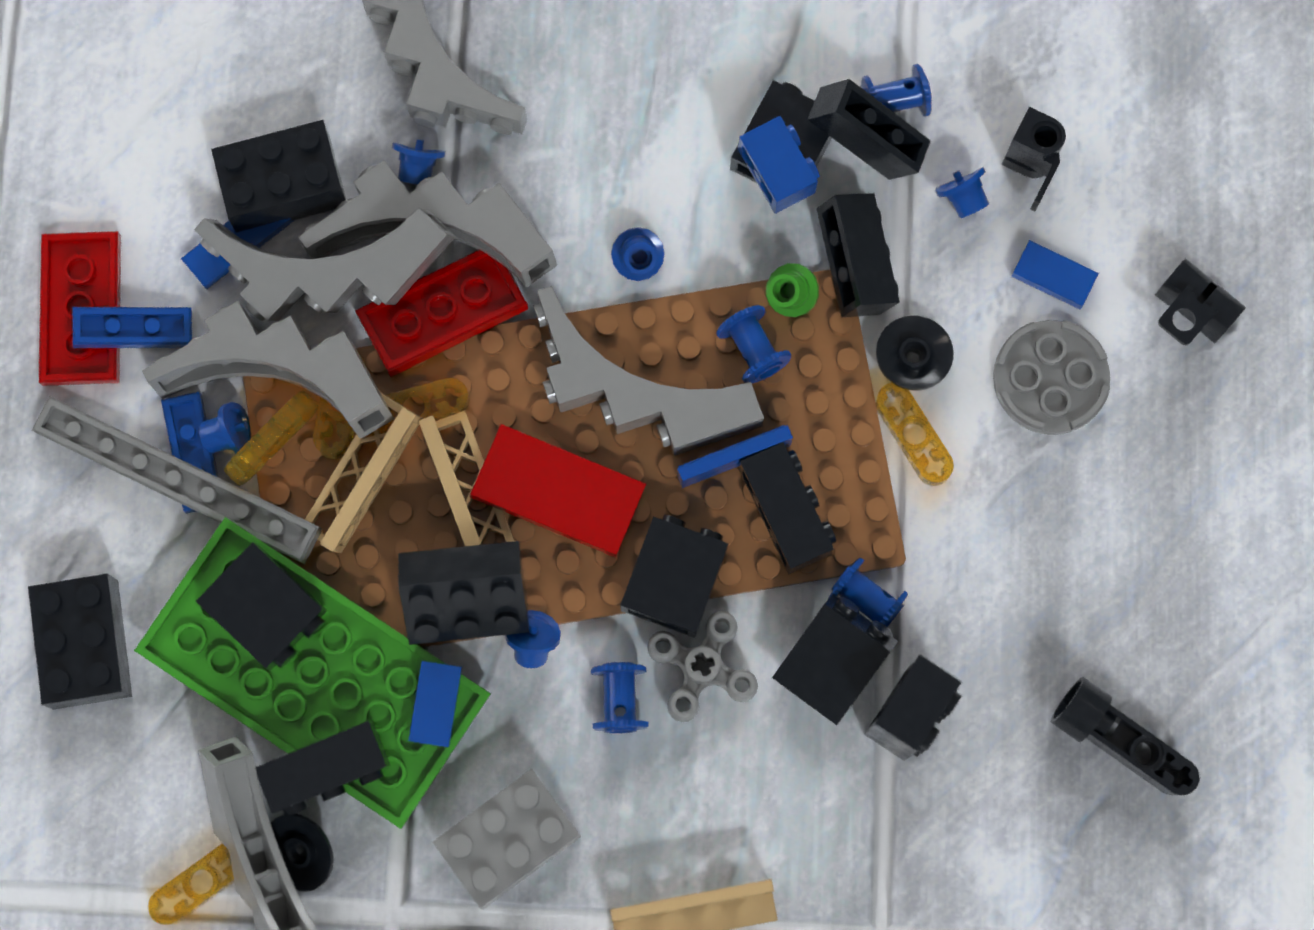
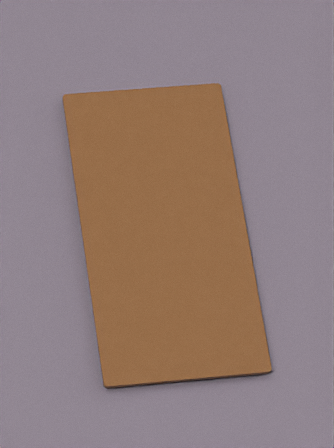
(667, 340)

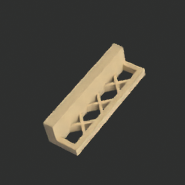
(369, 478)
(449, 481)
(707, 910)

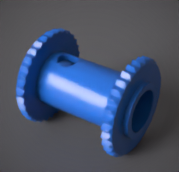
(903, 93)
(753, 344)
(867, 595)
(619, 693)

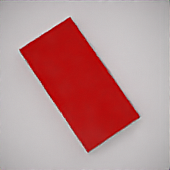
(77, 272)
(442, 311)
(558, 490)

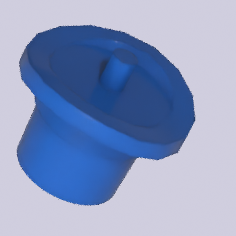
(415, 162)
(965, 193)
(637, 254)
(227, 430)
(533, 647)

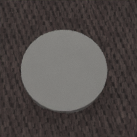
(1052, 377)

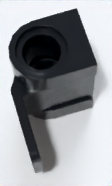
(1036, 149)
(1198, 300)

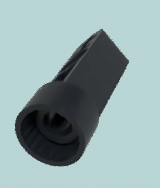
(1088, 715)

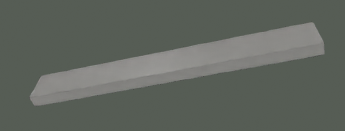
(176, 479)

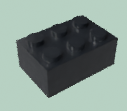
(279, 176)
(463, 592)
(79, 641)
(917, 702)

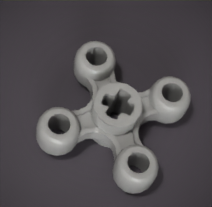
(710, 651)

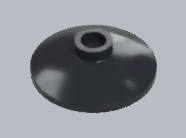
(918, 336)
(304, 851)

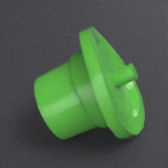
(792, 290)

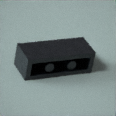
(869, 129)
(858, 255)
(787, 507)
(323, 769)

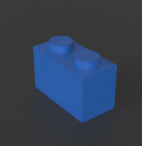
(778, 164)

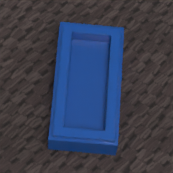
(1055, 274)
(435, 704)

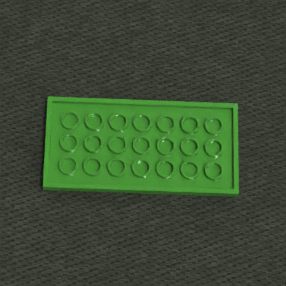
(336, 680)

